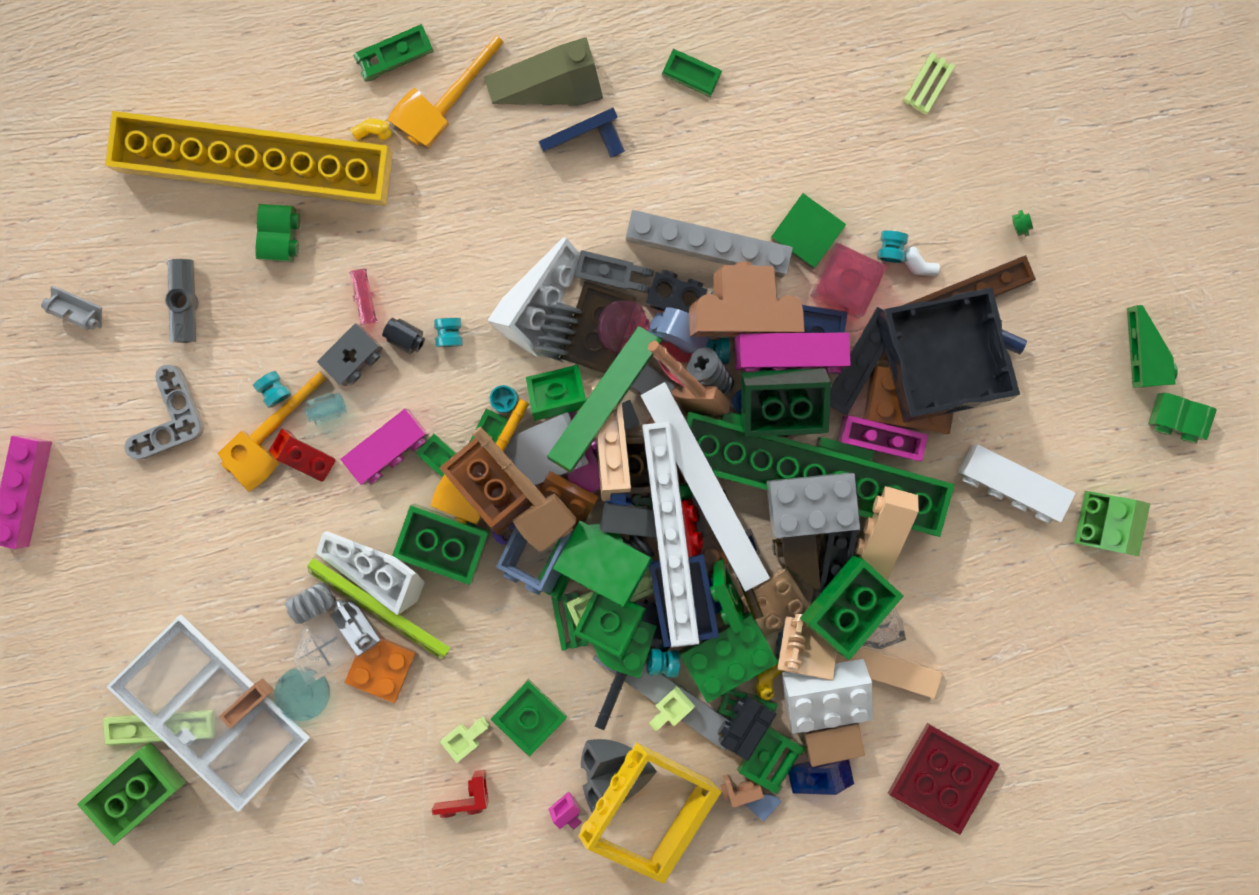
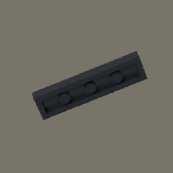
(862, 362)

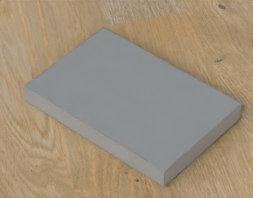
(530, 449)

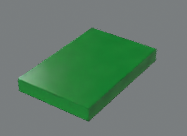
(602, 564)

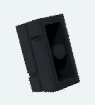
(746, 726)

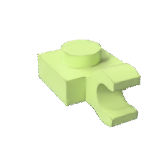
(673, 708)
(462, 740)

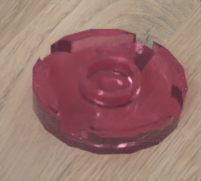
(619, 323)

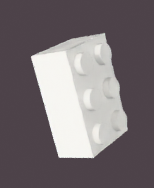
(826, 703)

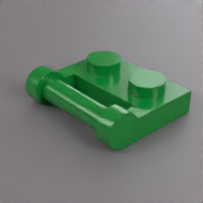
(766, 756)

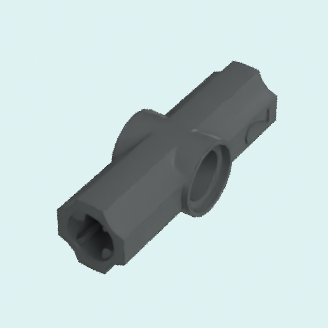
(181, 283)

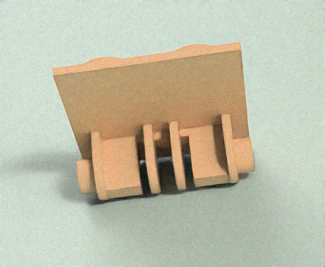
(778, 599)
(805, 651)

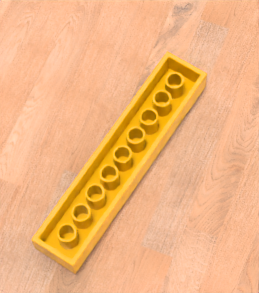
(249, 158)

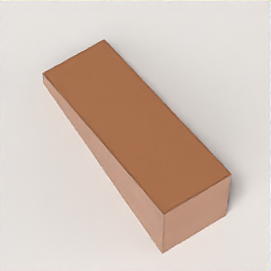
(246, 703)

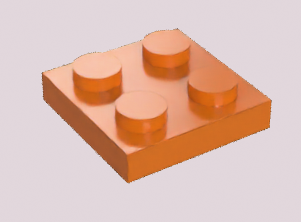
(381, 669)

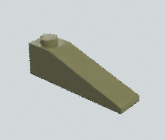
(552, 77)

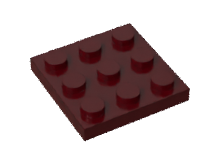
(943, 778)

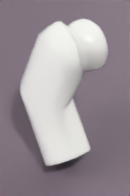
(918, 266)

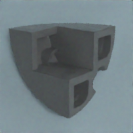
(602, 761)

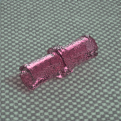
(363, 296)

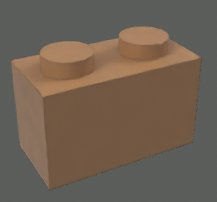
(833, 744)

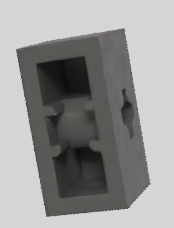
(336, 358)

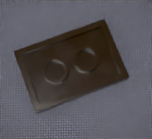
(586, 346)

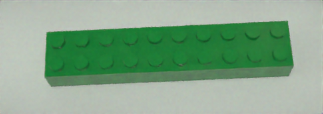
(768, 458)

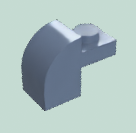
(674, 328)

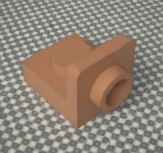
(745, 792)

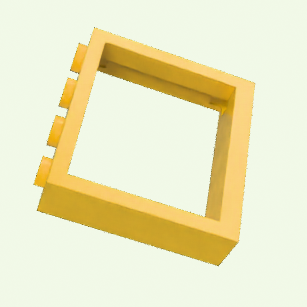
(677, 836)

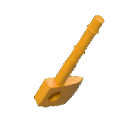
(426, 122)
(245, 454)
(447, 496)

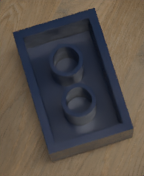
(701, 595)

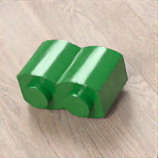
(277, 233)
(1182, 417)

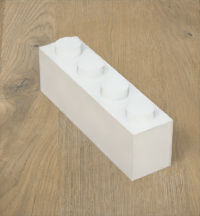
(1015, 483)

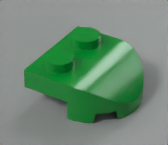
(636, 655)

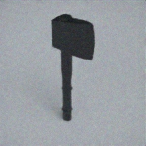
(651, 616)

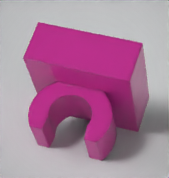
(565, 812)

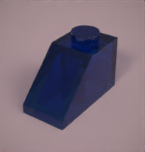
(821, 779)

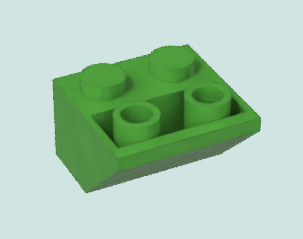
(1112, 523)

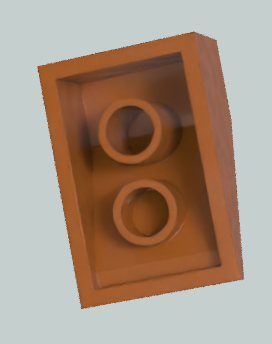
(486, 486)

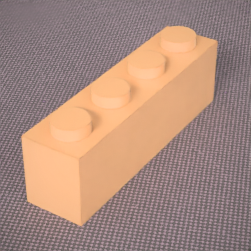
(887, 529)

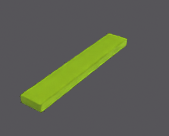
(377, 609)

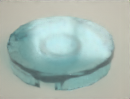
(300, 700)

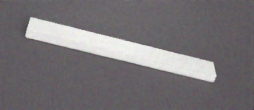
(707, 489)
(670, 534)

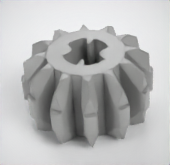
(309, 603)

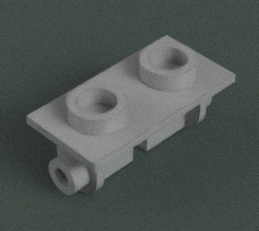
(81, 312)
(354, 626)

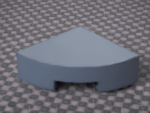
(764, 806)

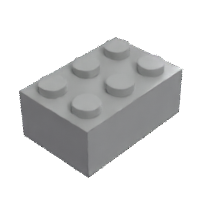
(813, 505)

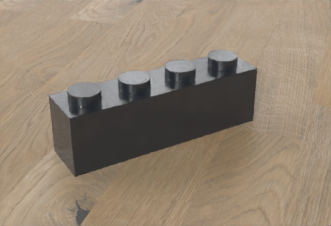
(835, 553)

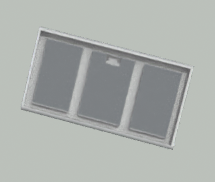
(183, 689)

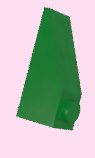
(1149, 355)

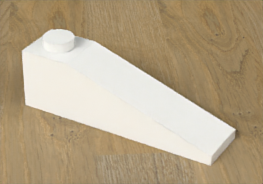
(524, 306)
(373, 571)

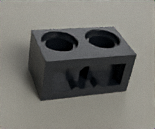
(678, 288)

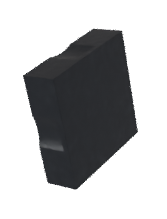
(947, 355)

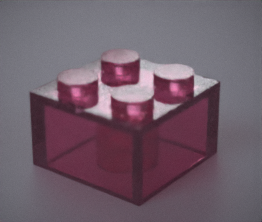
(848, 280)

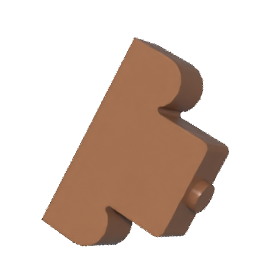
(745, 304)

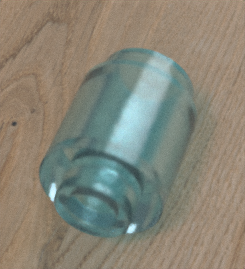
(325, 408)

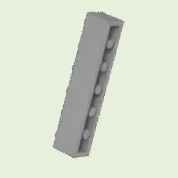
(706, 242)

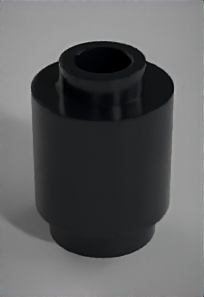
(403, 335)

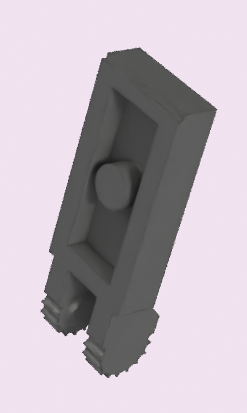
(610, 271)

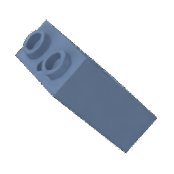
(511, 556)

